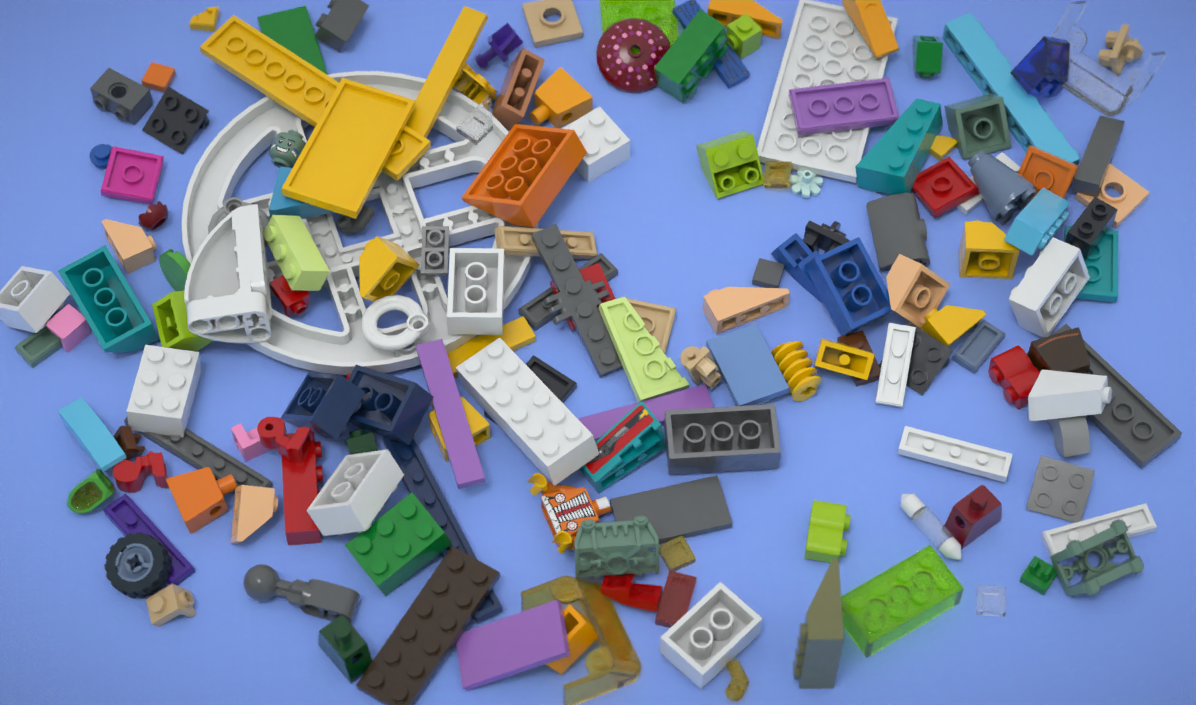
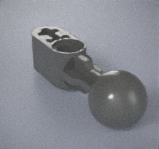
(313, 597)

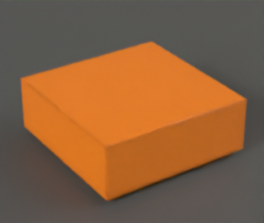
(158, 77)

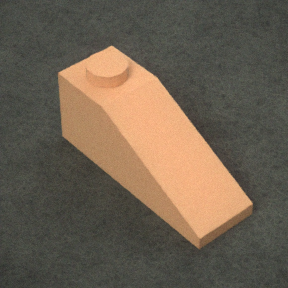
(741, 305)

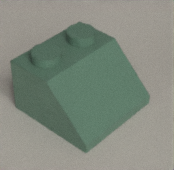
(978, 125)

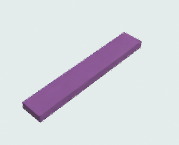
(690, 398)
(450, 414)

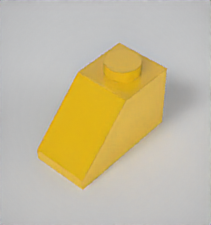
(951, 323)
(843, 358)

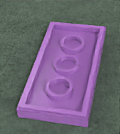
(843, 106)
(512, 645)

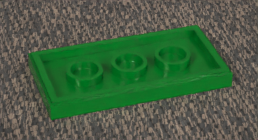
(294, 32)

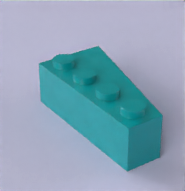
(901, 151)

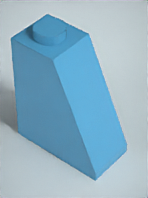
(287, 206)

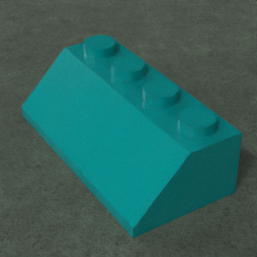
(108, 302)

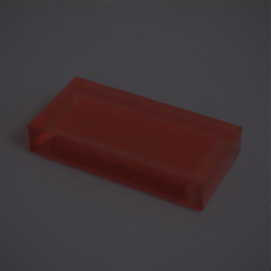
(675, 598)

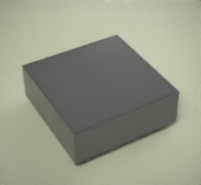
(768, 273)

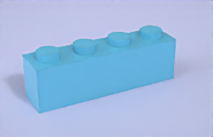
(1038, 222)

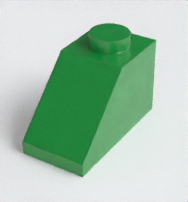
(927, 55)

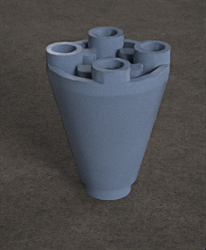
(1000, 186)

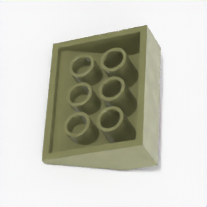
(821, 635)

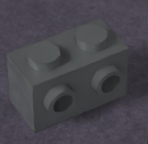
(340, 22)

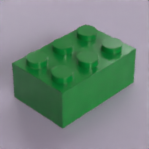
(692, 56)
(398, 544)

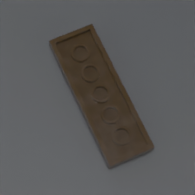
(428, 629)

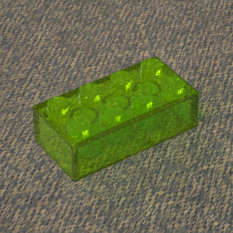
(899, 600)

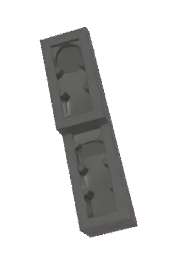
(1098, 156)

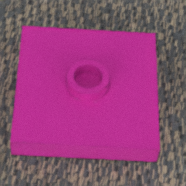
(132, 175)

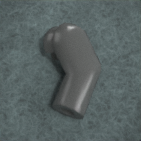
(352, 225)

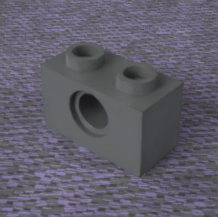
(121, 96)

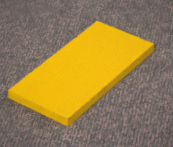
(348, 148)

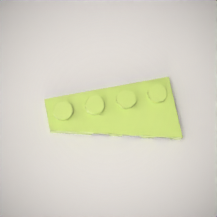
(642, 359)

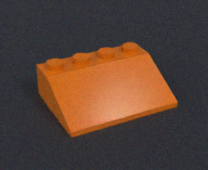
(526, 173)

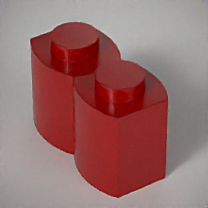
(1014, 374)

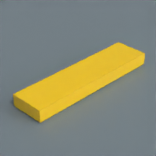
(515, 335)

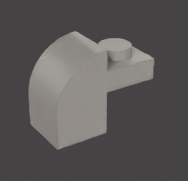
(1071, 435)

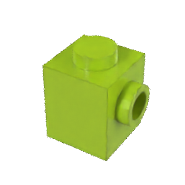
(744, 36)

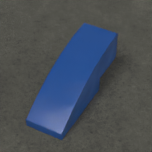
(796, 256)

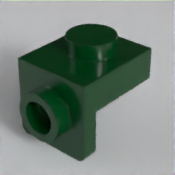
(360, 442)

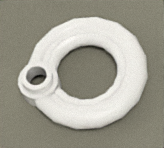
(394, 342)

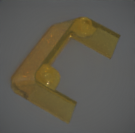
(610, 665)

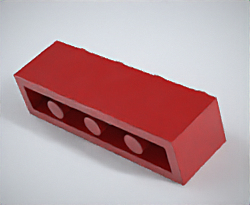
(299, 491)

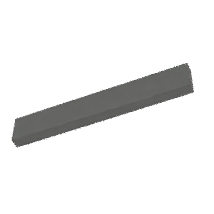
(203, 454)

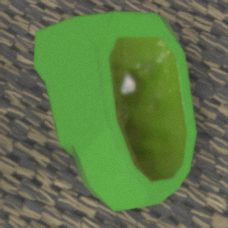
(90, 492)

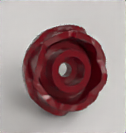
(154, 216)

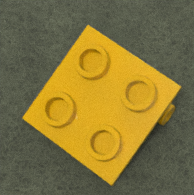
(474, 86)

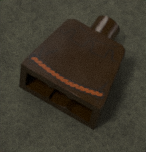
(1060, 352)

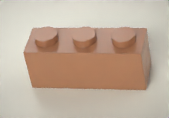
(517, 88)

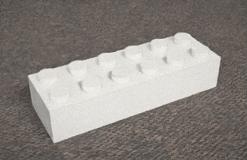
(527, 411)

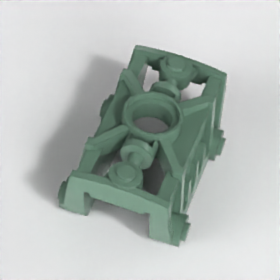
(616, 548)
(1106, 571)

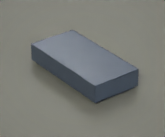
(978, 346)

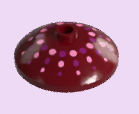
(627, 70)

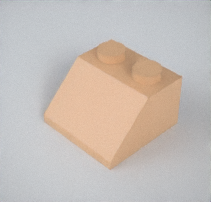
(914, 290)

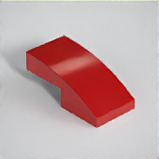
(625, 590)

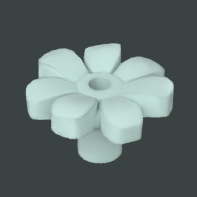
(806, 183)

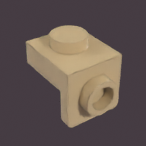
(169, 604)

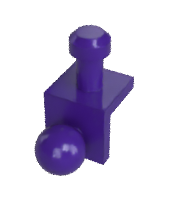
(502, 43)

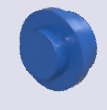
(100, 155)

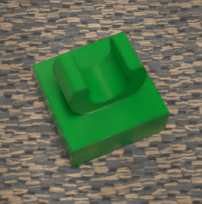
(1038, 575)

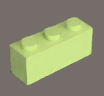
(296, 253)

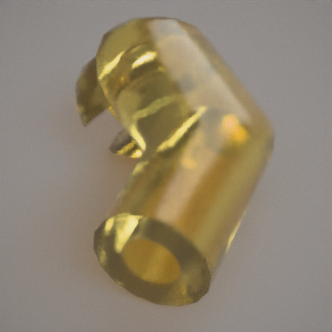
(738, 683)

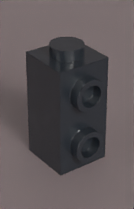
(1091, 226)

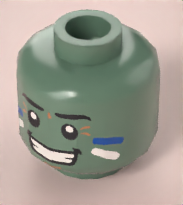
(286, 148)

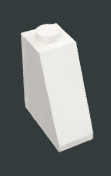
(1067, 395)

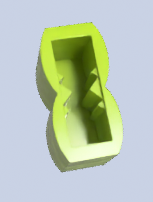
(826, 531)

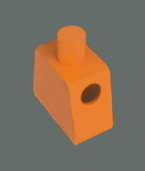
(200, 496)

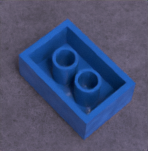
(850, 286)

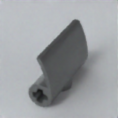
(897, 229)

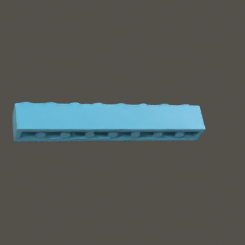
(992, 75)

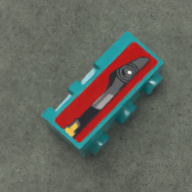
(625, 448)

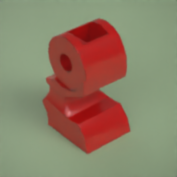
(274, 435)
(131, 475)

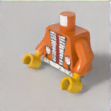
(566, 509)

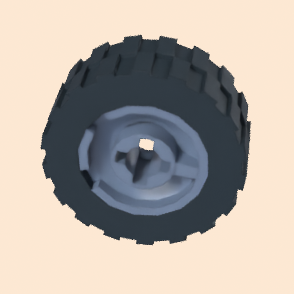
(143, 579)

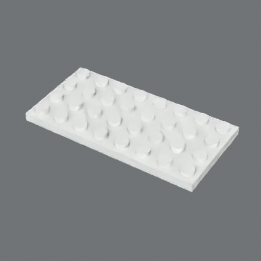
(819, 52)

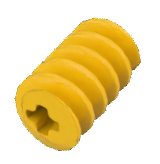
(797, 370)

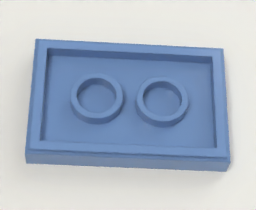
(747, 366)

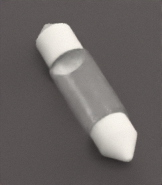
(931, 526)

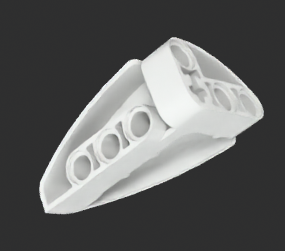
(229, 282)

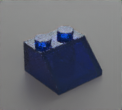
(1044, 68)

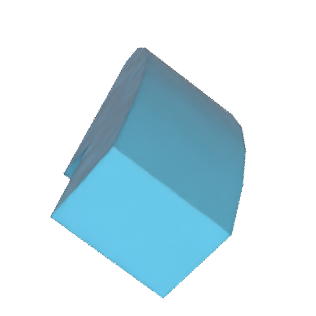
(91, 434)

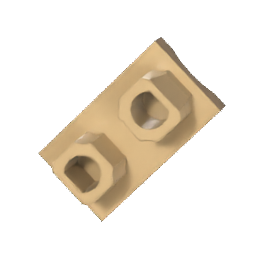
(1123, 49)
(700, 366)

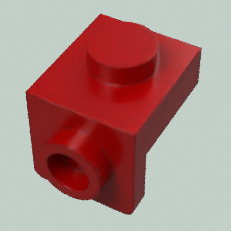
(293, 301)

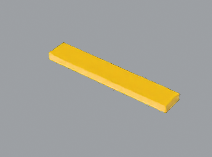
(446, 70)

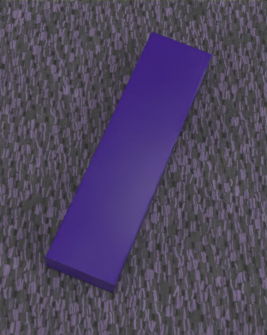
(131, 519)

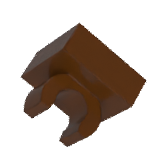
(128, 441)

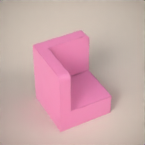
(69, 327)
(248, 442)

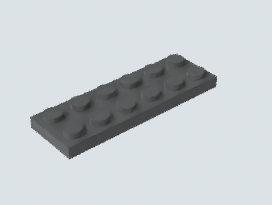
(1129, 416)

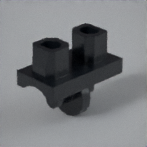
(824, 236)

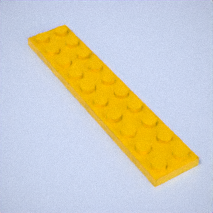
(293, 83)

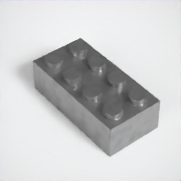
(721, 439)

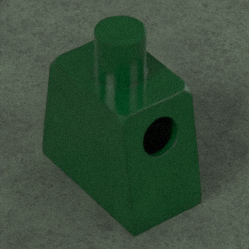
(341, 644)

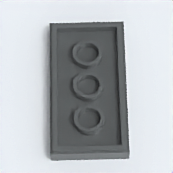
(678, 509)

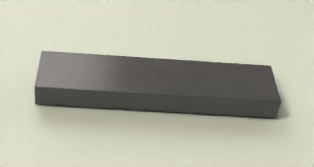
(535, 310)

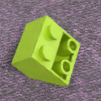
(731, 163)
(172, 324)

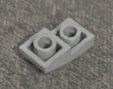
(435, 250)

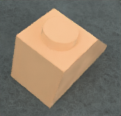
(130, 244)
(251, 510)

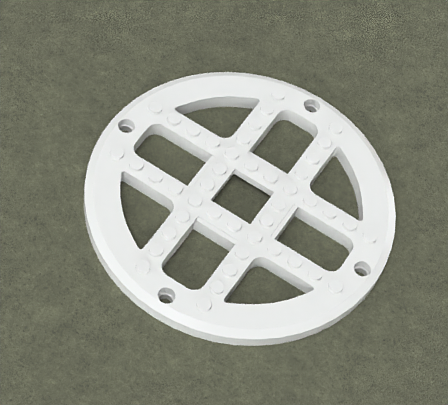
(337, 351)

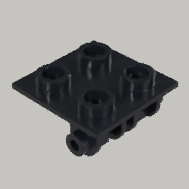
(176, 120)
(926, 360)

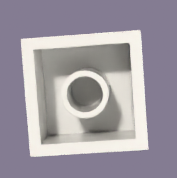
(603, 141)
(31, 299)

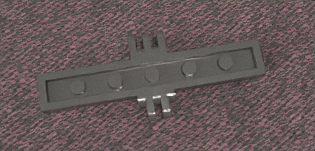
(576, 300)

